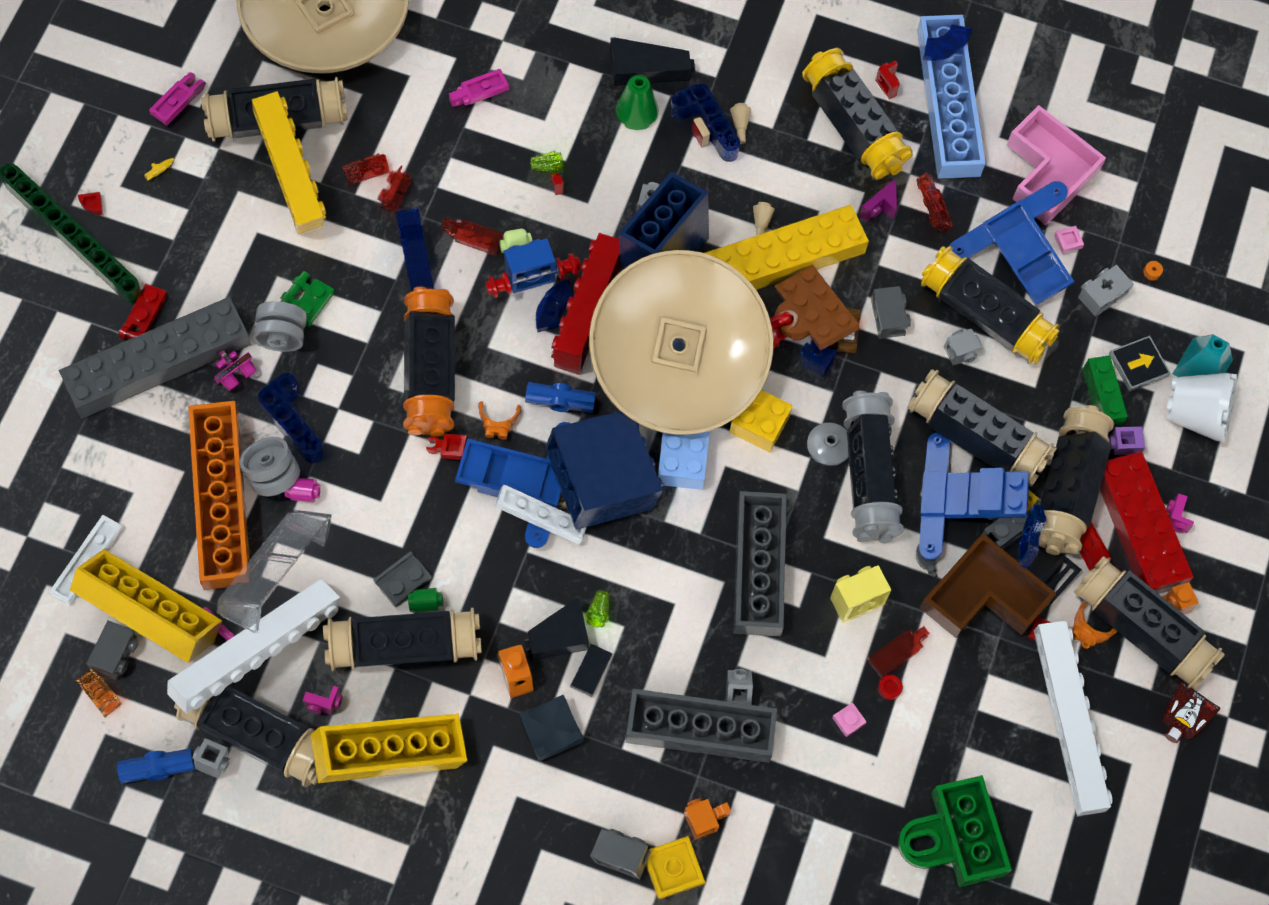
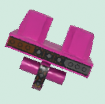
(226, 376)

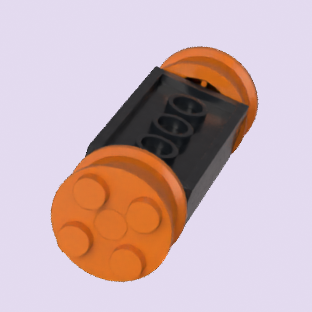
(429, 362)

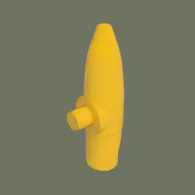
(158, 168)

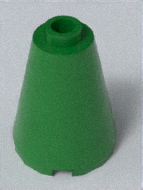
(637, 104)

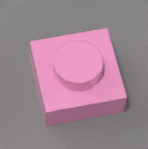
(1068, 239)
(849, 719)

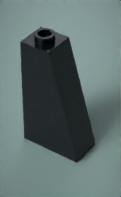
(653, 61)

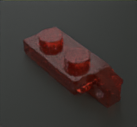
(934, 202)
(473, 235)
(898, 651)

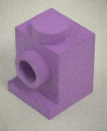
(1131, 436)

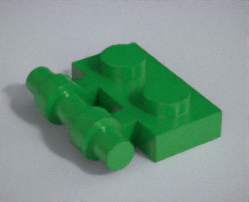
(313, 299)

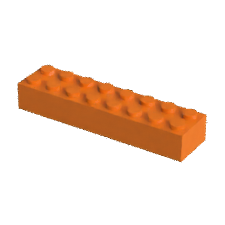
(218, 493)

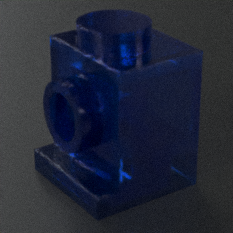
(817, 363)

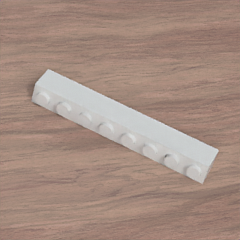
(250, 649)
(1072, 718)

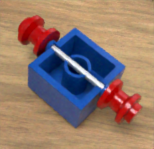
(530, 267)

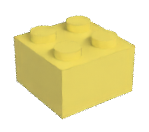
(860, 593)

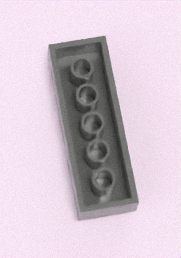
(760, 564)
(701, 725)

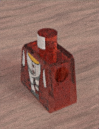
(1187, 713)

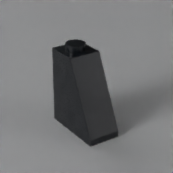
(559, 633)

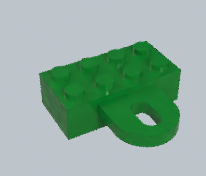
(962, 833)

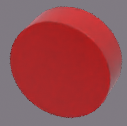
(890, 687)

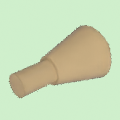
(740, 116)
(762, 215)

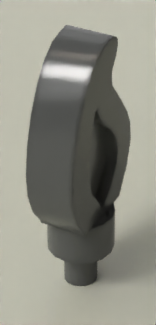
(928, 565)

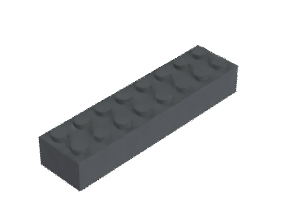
(154, 357)

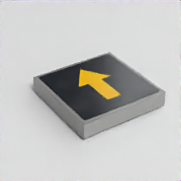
(1139, 363)

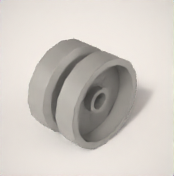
(279, 326)
(270, 466)

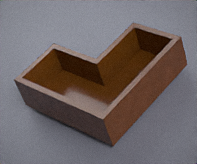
(991, 579)

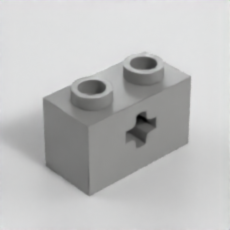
(1105, 290)

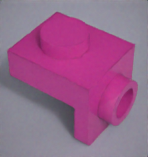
(1175, 510)
(318, 704)

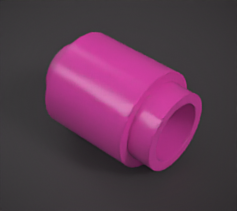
(304, 490)

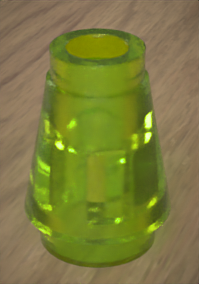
(549, 162)
(598, 610)

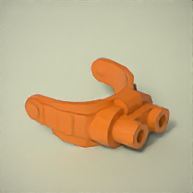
(495, 428)
(1086, 634)

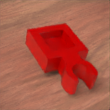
(450, 447)

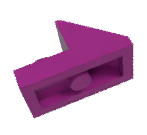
(883, 201)

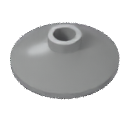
(824, 452)

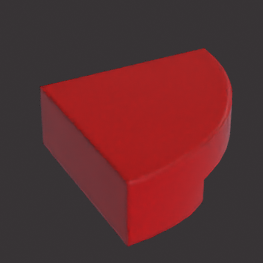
(557, 183)
(91, 202)

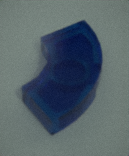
(948, 44)
(551, 306)
(1032, 529)

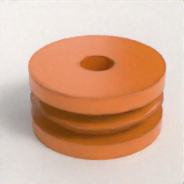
(1153, 270)

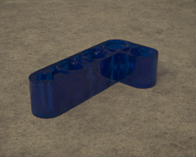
(713, 122)
(414, 248)
(293, 421)

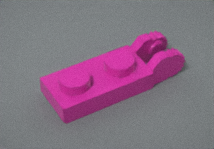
(176, 98)

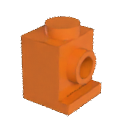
(1182, 598)

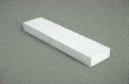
(538, 514)
(100, 538)

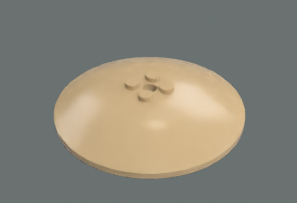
(318, 40)
(688, 300)

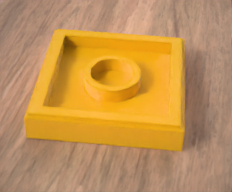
(674, 868)

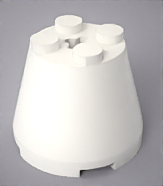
(1203, 403)

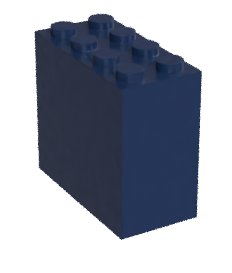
(668, 221)
(603, 469)

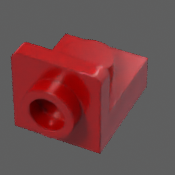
(887, 80)

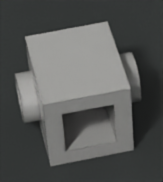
(962, 346)
(739, 686)
(211, 758)

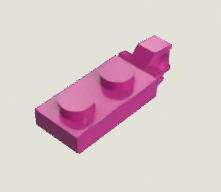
(479, 88)

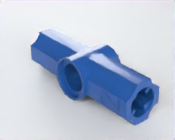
(560, 397)
(155, 765)

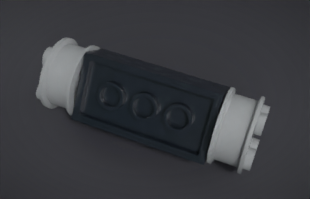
(871, 467)

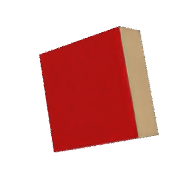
(700, 132)

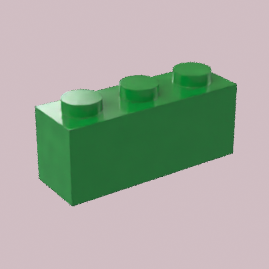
(1104, 388)

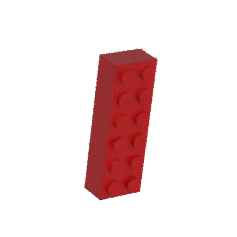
(598, 271)
(1143, 523)

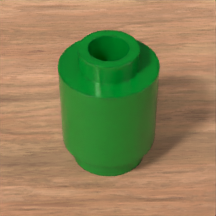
(425, 600)

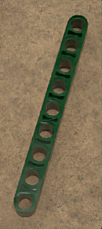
(73, 241)

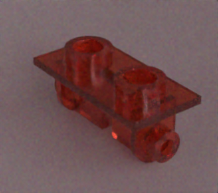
(366, 169)
(397, 182)

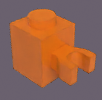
(703, 818)

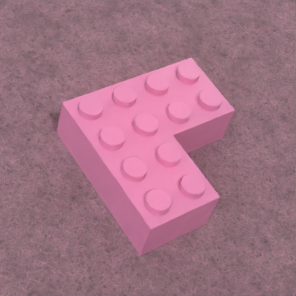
(1056, 155)

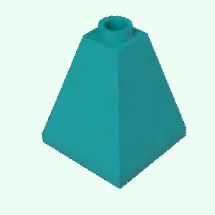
(1204, 357)

